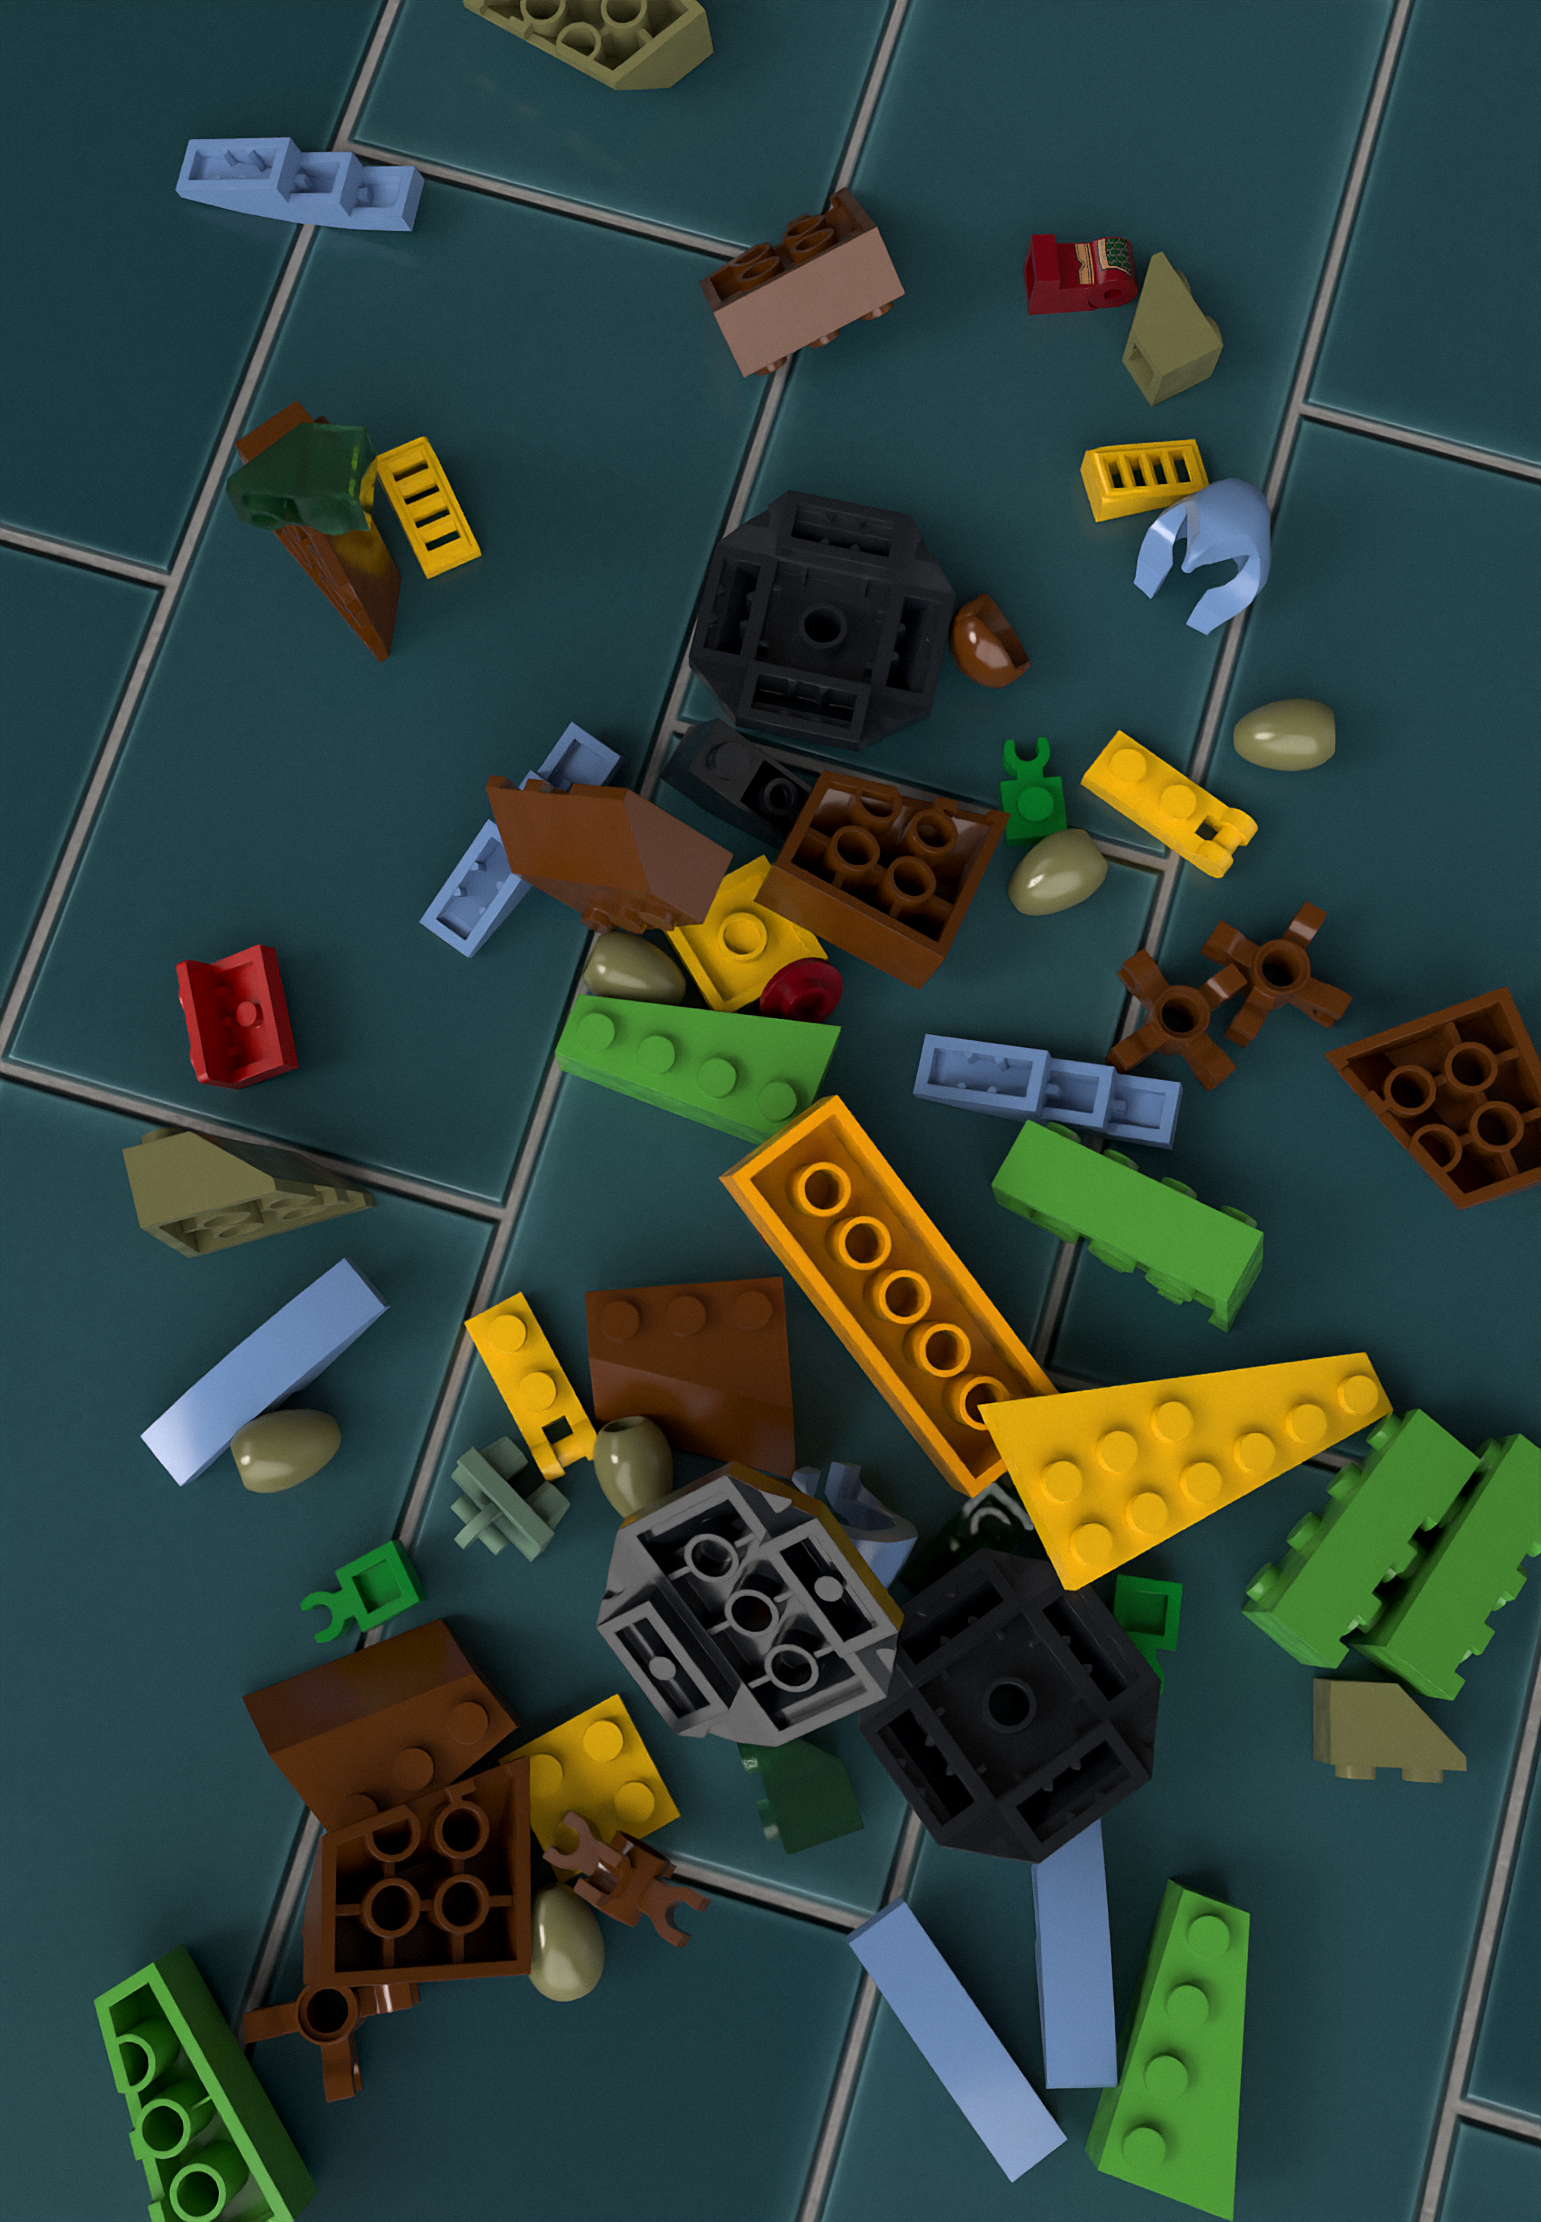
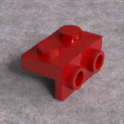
(237, 1018)

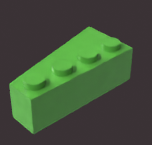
(699, 1063)
(1132, 1219)
(1359, 1538)
(1461, 1573)
(1181, 2057)
(196, 2104)

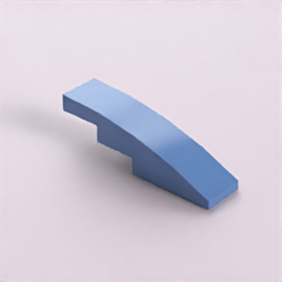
(300, 187)
(482, 885)
(1036, 1087)
(265, 1369)
(1075, 1964)
(956, 2038)

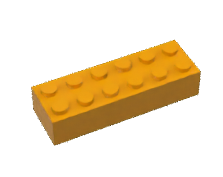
(887, 1286)

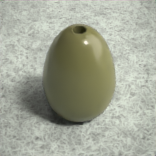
(1287, 735)
(1057, 873)
(633, 970)
(284, 1448)
(633, 1463)
(564, 1943)

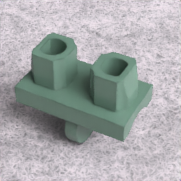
(486, 1480)

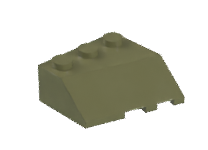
(610, 40)
(226, 1192)

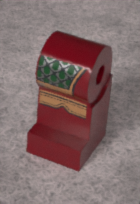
(1078, 274)

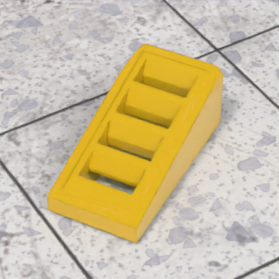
(413, 470)
(1114, 502)

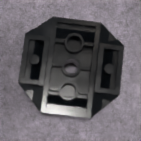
(747, 1610)

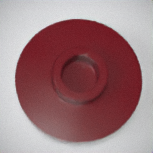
(802, 991)

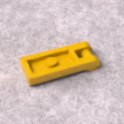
(1168, 804)
(532, 1383)

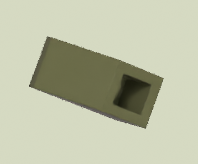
(1169, 336)
(1378, 1726)

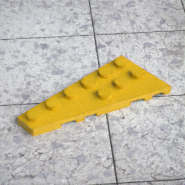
(1150, 1458)

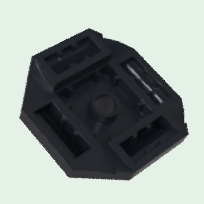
(833, 569)
(1086, 1726)

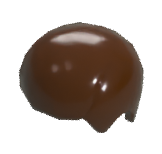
(986, 644)

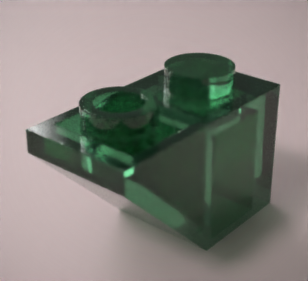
(310, 479)
(805, 1791)

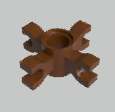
(1148, 985)
(1316, 999)
(626, 1879)
(340, 2059)

